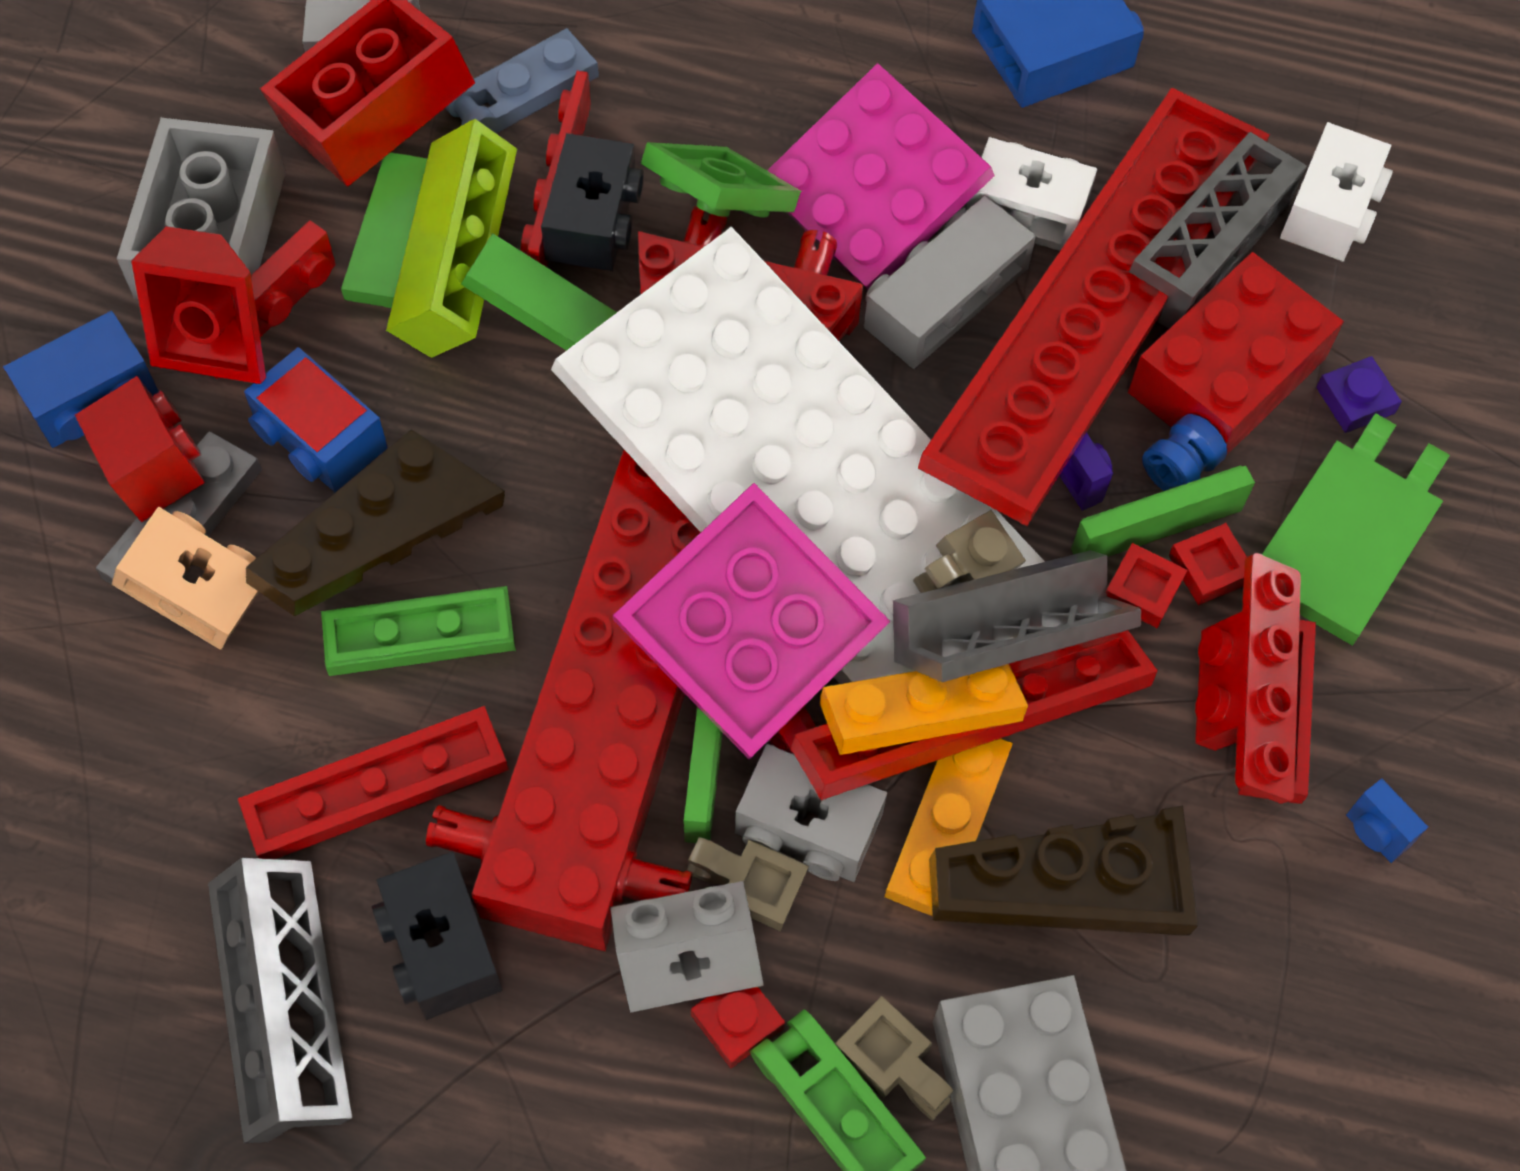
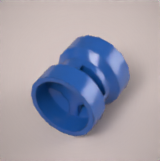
(1190, 449)

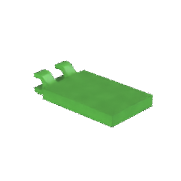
(1355, 530)

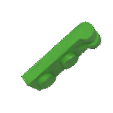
(836, 1101)

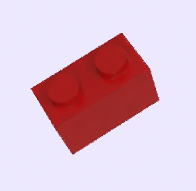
(140, 448)

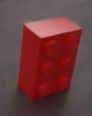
(368, 86)
(1236, 352)

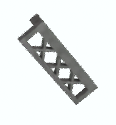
(1231, 241)
(1008, 617)
(256, 1000)

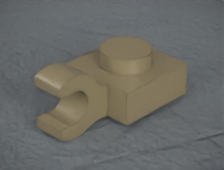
(970, 554)
(768, 877)
(889, 1053)

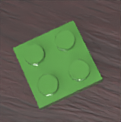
(719, 179)

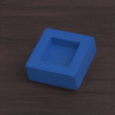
(1385, 821)

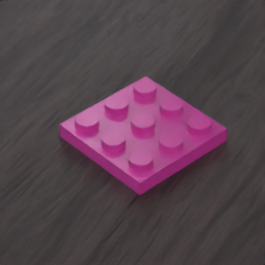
(879, 176)
(751, 620)

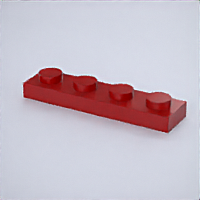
(372, 784)

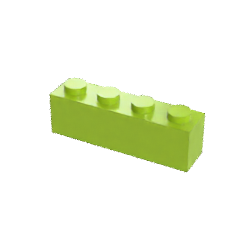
(452, 221)

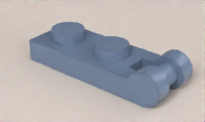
(524, 82)

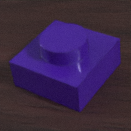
(1358, 393)
(1088, 473)

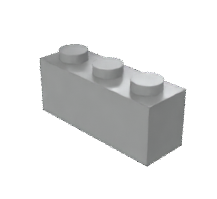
(948, 281)

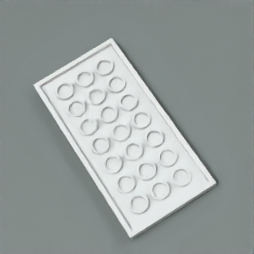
(739, 384)

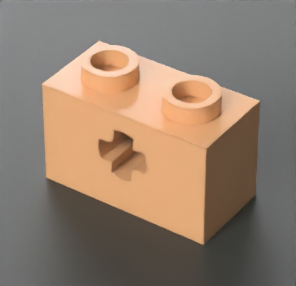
(155, 571)

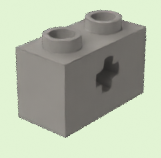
(783, 794)
(686, 946)

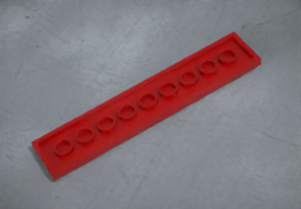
(1082, 318)

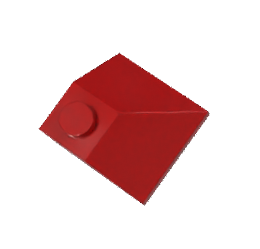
(198, 306)

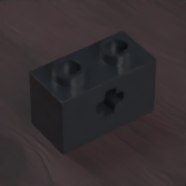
(590, 202)
(428, 899)

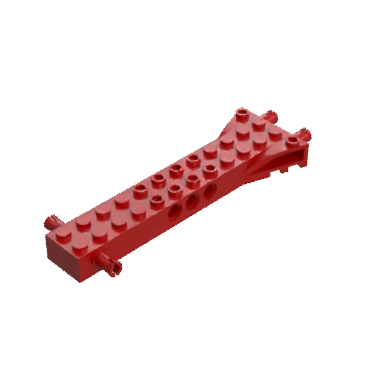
(606, 708)

